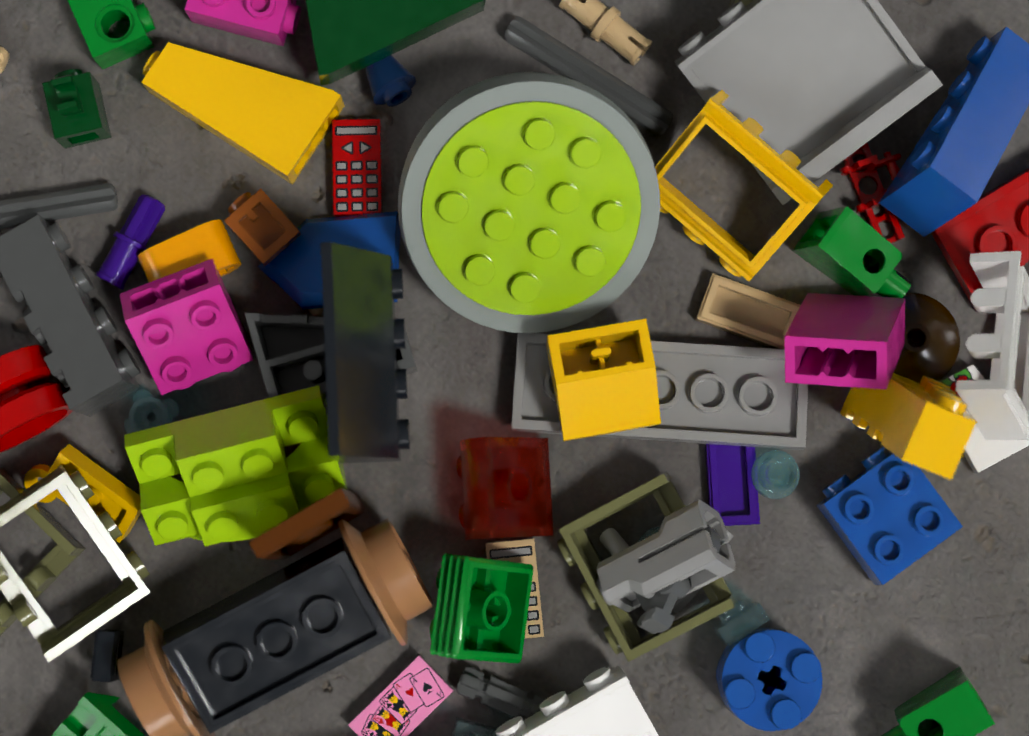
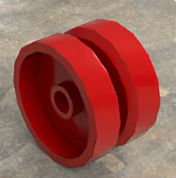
(25, 401)

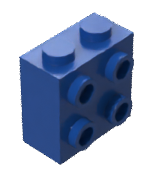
(887, 515)

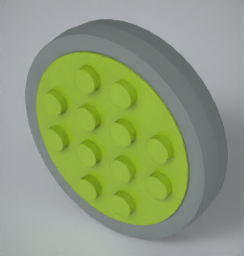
(528, 202)

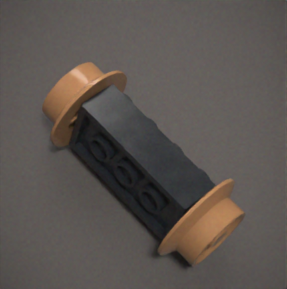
(275, 634)

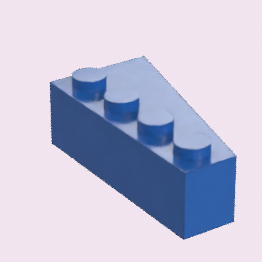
(965, 136)

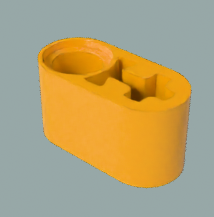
(191, 248)

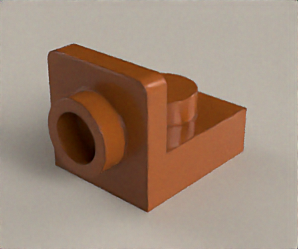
(261, 225)

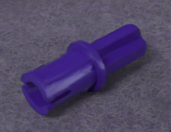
(131, 241)

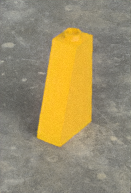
(250, 108)

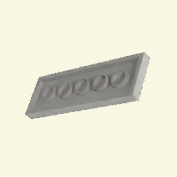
(702, 390)

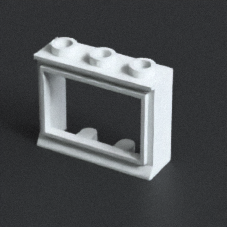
(1002, 401)

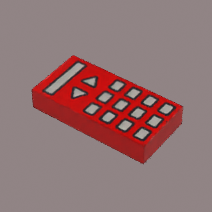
(356, 166)

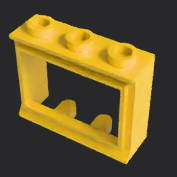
(779, 168)

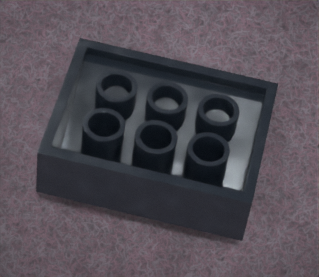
(362, 355)

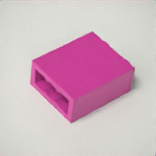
(845, 341)

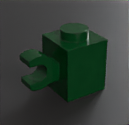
(76, 108)

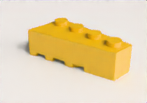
(914, 421)

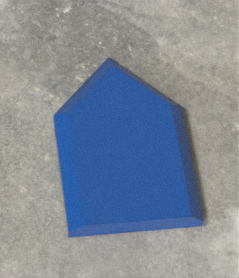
(300, 267)

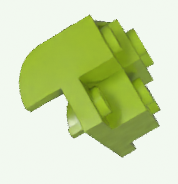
(234, 469)

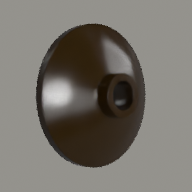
(939, 336)

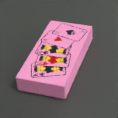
(403, 702)

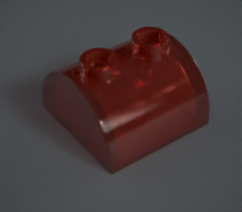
(505, 487)

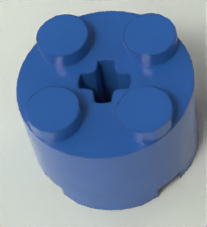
(778, 706)

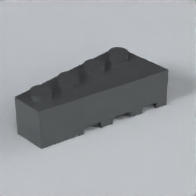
(66, 317)

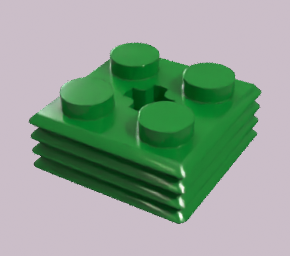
(481, 609)

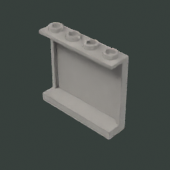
(810, 74)

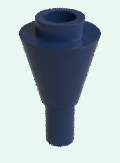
(389, 82)

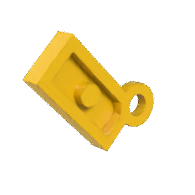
(109, 492)

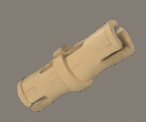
(609, 27)

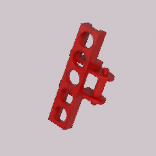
(871, 201)

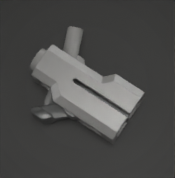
(665, 565)

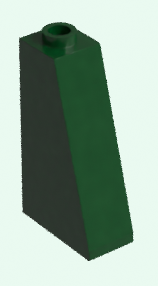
(361, 32)

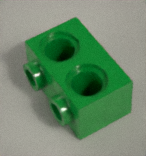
(97, 17)

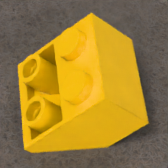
(604, 379)

